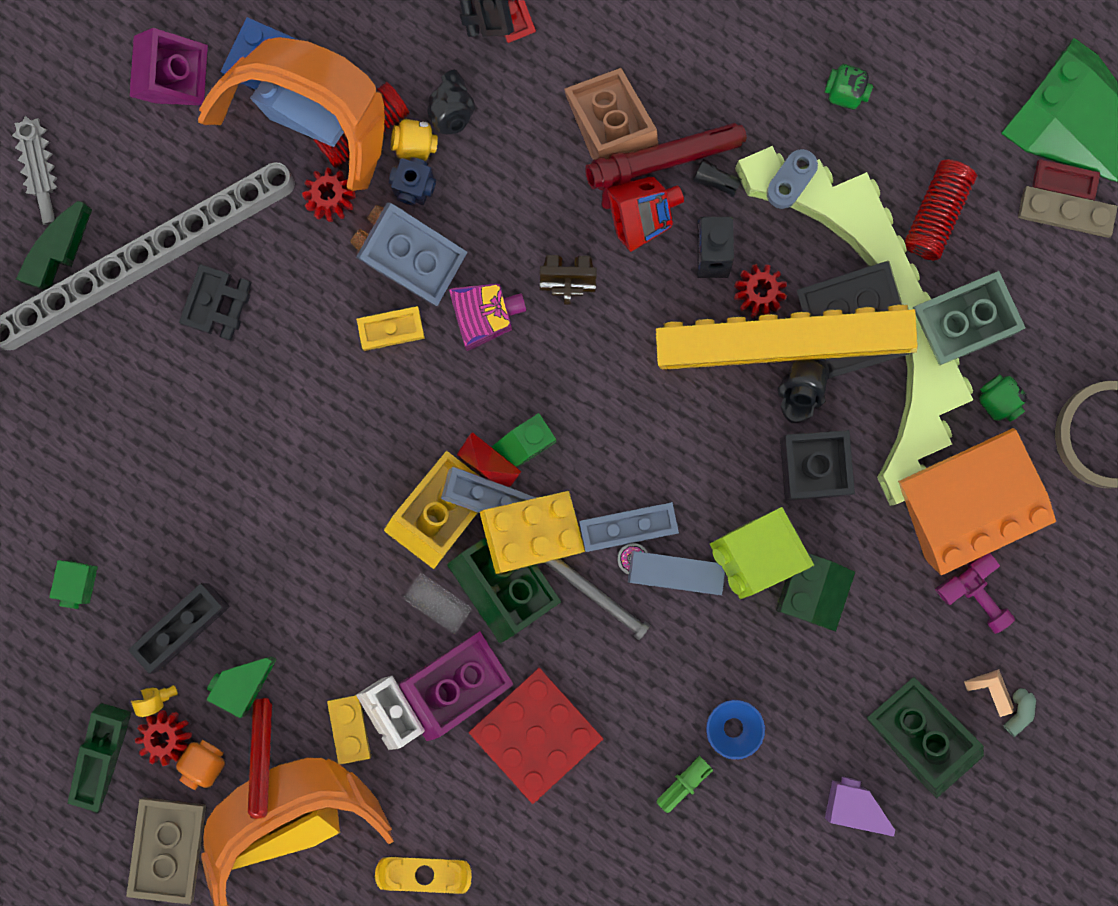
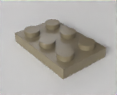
(166, 850)

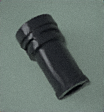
(710, 175)

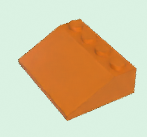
(976, 502)

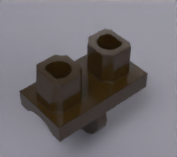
(568, 280)

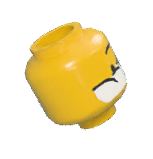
(413, 140)

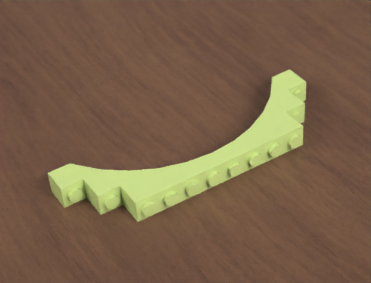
(859, 219)

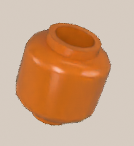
(200, 765)

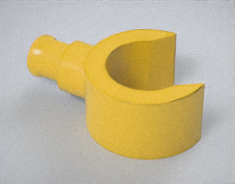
(152, 700)

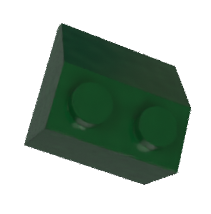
(817, 593)

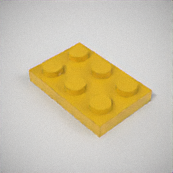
(532, 532)

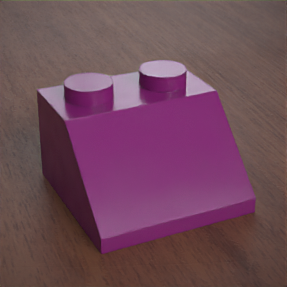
(168, 68)

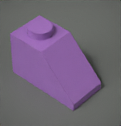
(856, 808)

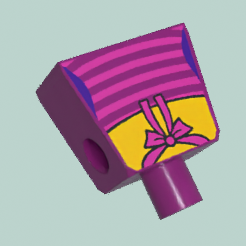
(484, 312)

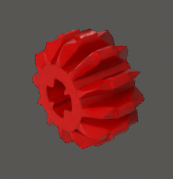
(328, 207)
(751, 281)
(163, 724)

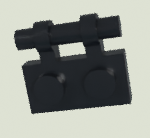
(491, 15)
(206, 299)

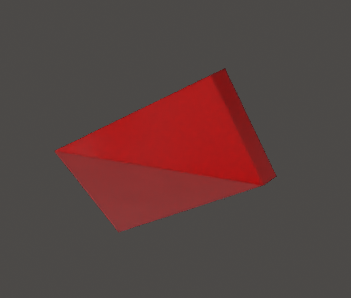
(488, 461)

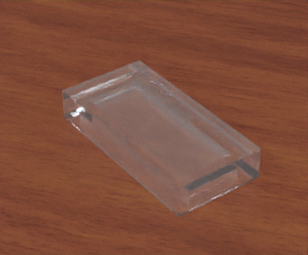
(438, 603)

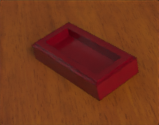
(1066, 179)

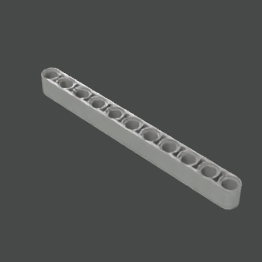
(158, 256)

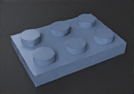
(411, 254)

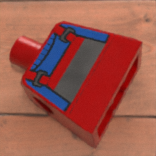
(642, 210)

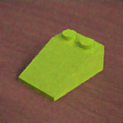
(761, 553)

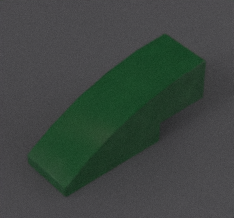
(55, 247)
(98, 756)

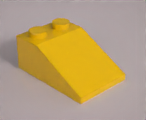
(427, 522)

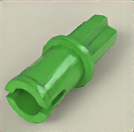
(685, 784)

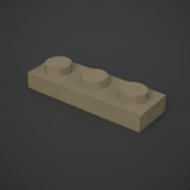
(1067, 211)

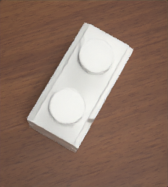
(390, 713)

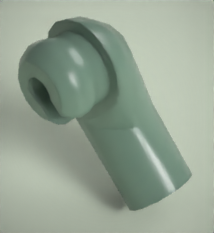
(1025, 712)

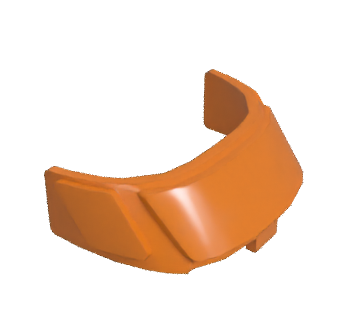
(322, 78)
(292, 791)

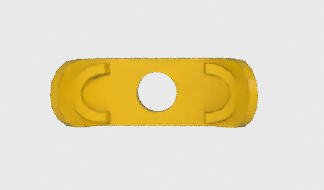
(399, 875)

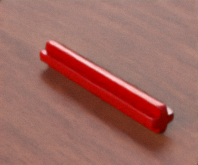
(259, 759)

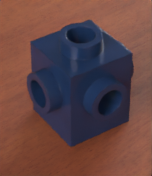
(413, 191)

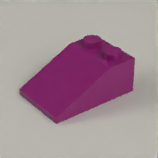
(455, 686)

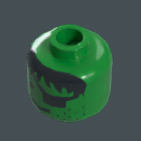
(848, 86)
(1003, 398)

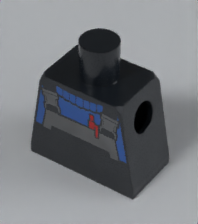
(714, 245)

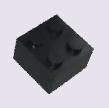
(817, 465)

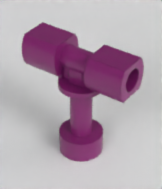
(972, 584)

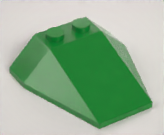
(1072, 114)

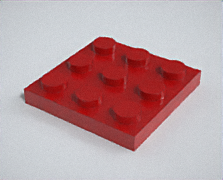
(536, 735)

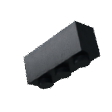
(179, 628)

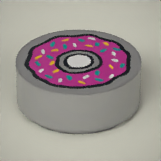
(624, 555)

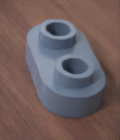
(793, 178)

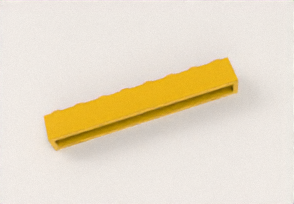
(787, 339)

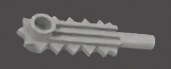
(36, 167)

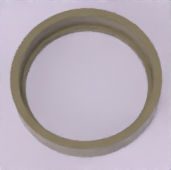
(1063, 441)

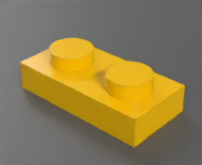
(390, 328)
(349, 729)

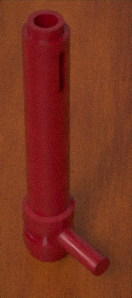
(622, 167)

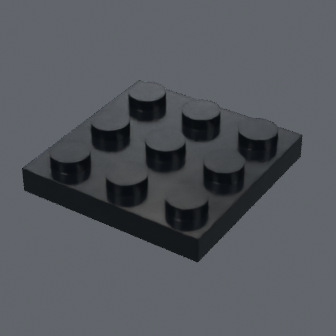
(863, 288)

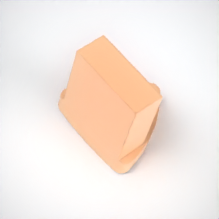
(997, 688)

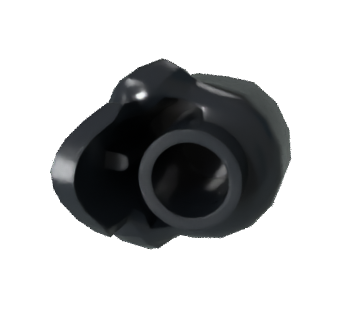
(450, 104)
(803, 390)

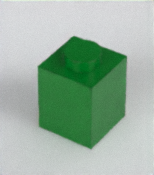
(73, 583)

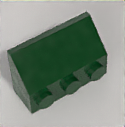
(504, 599)

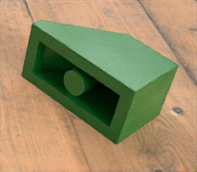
(525, 441)
(239, 686)

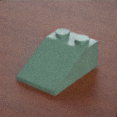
(969, 318)

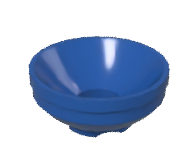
(751, 736)

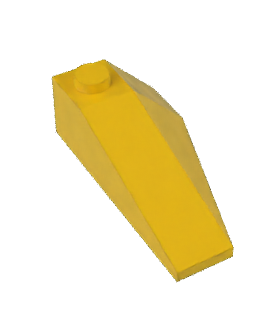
(291, 837)

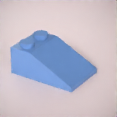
(297, 112)

